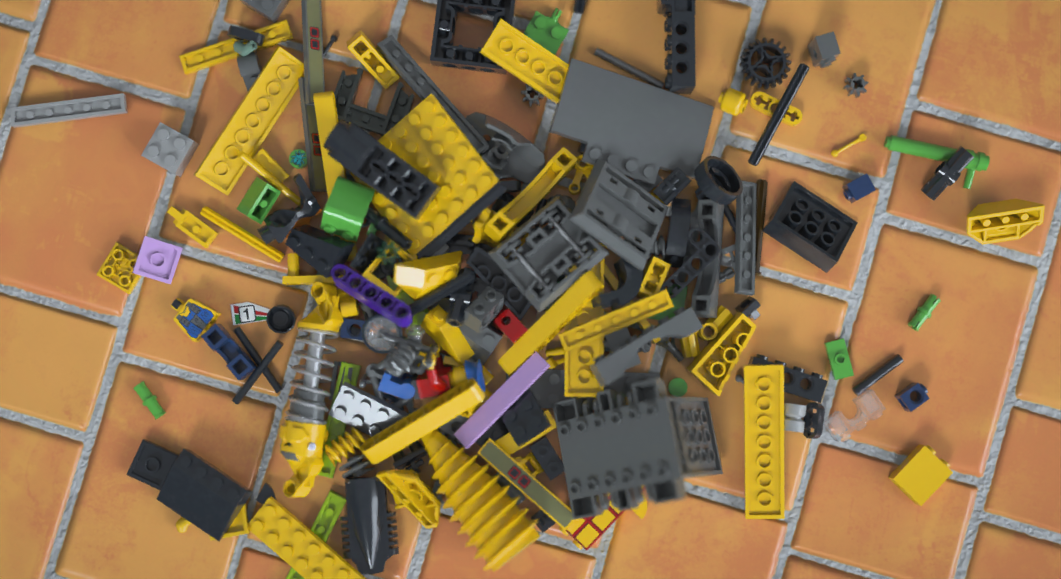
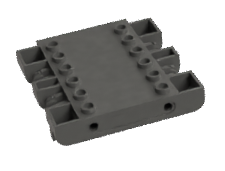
(634, 446)

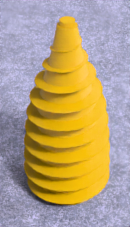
(479, 503)

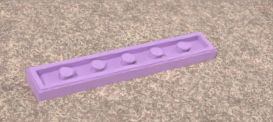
(501, 400)

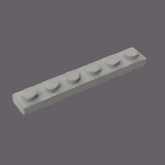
(68, 110)

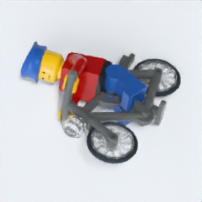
(382, 336)

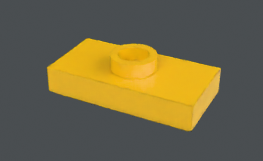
(270, 165)

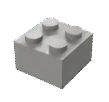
(170, 149)

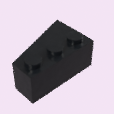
(319, 248)

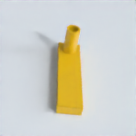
(293, 274)

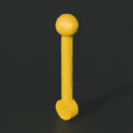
(862, 137)

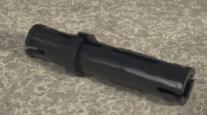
(381, 224)

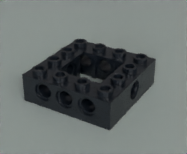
(450, 56)

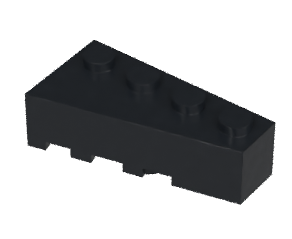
(495, 277)

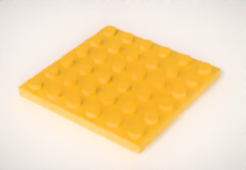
(441, 152)

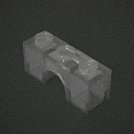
(868, 408)

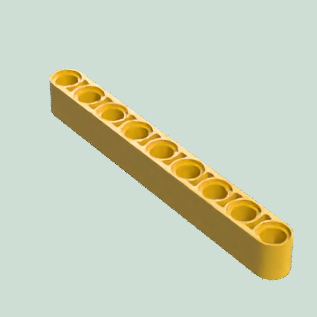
(326, 120)

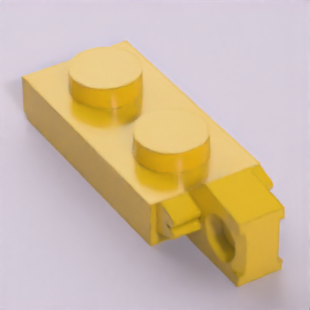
(193, 226)

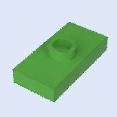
(839, 359)

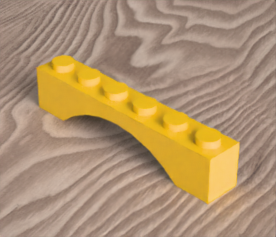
(512, 214)

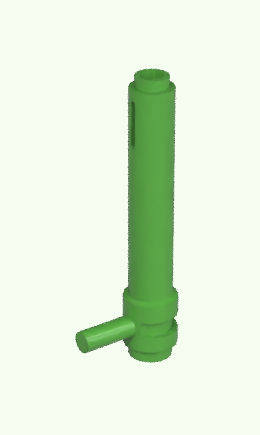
(937, 152)

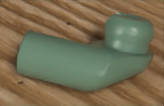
(244, 49)

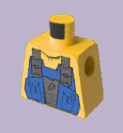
(194, 317)

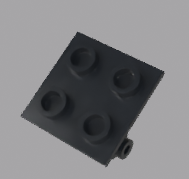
(367, 253)

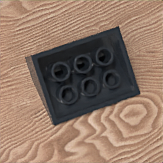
(810, 227)
(203, 494)

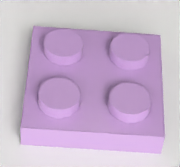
(157, 260)

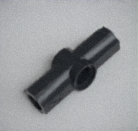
(947, 173)
(459, 302)

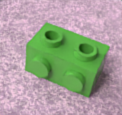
(258, 200)

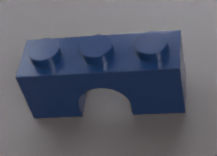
(223, 343)

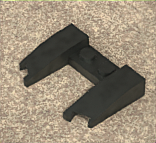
(365, 118)

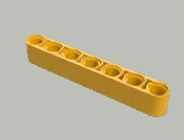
(551, 322)
(422, 421)

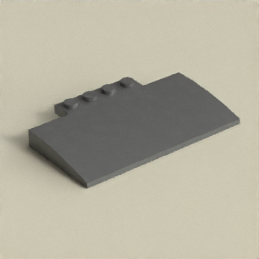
(630, 123)

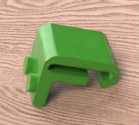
(346, 208)

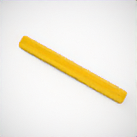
(242, 234)

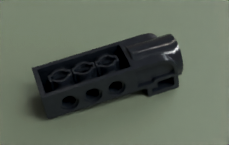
(679, 18)
(381, 168)

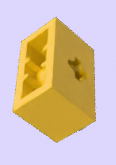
(653, 277)

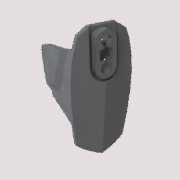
(508, 151)

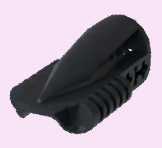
(368, 525)

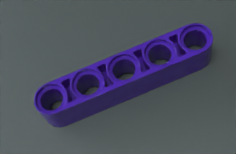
(376, 302)

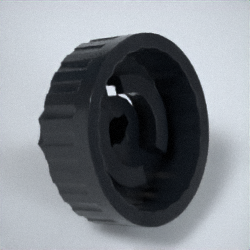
(717, 181)

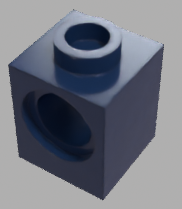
(858, 188)
(346, 329)
(905, 400)

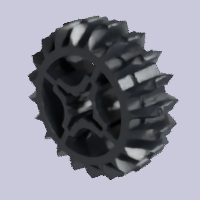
(761, 48)

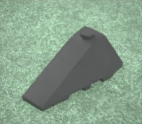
(482, 343)

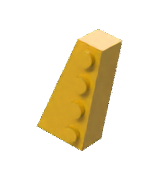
(722, 353)

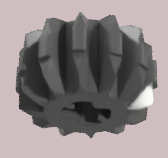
(399, 359)

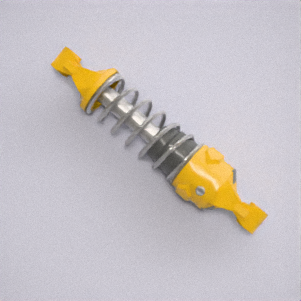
(304, 427)

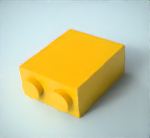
(920, 474)

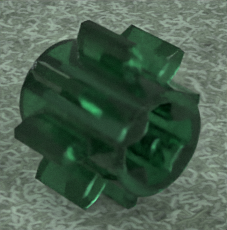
(392, 250)

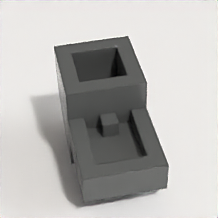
(249, 68)

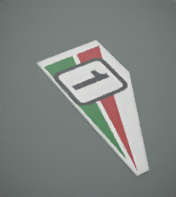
(248, 313)

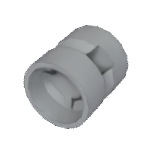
(792, 417)

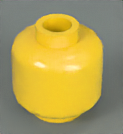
(733, 101)

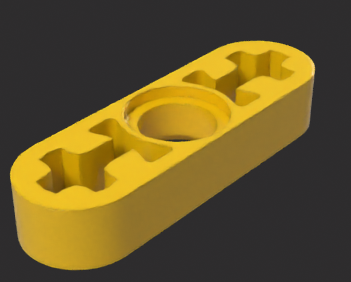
(764, 98)

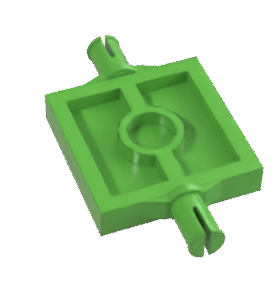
(546, 31)

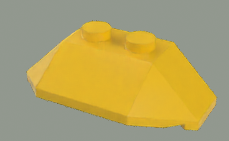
(1003, 220)
(427, 274)
(413, 495)

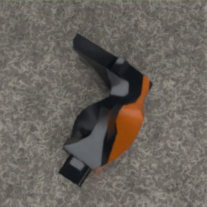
(284, 220)

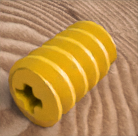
(344, 446)

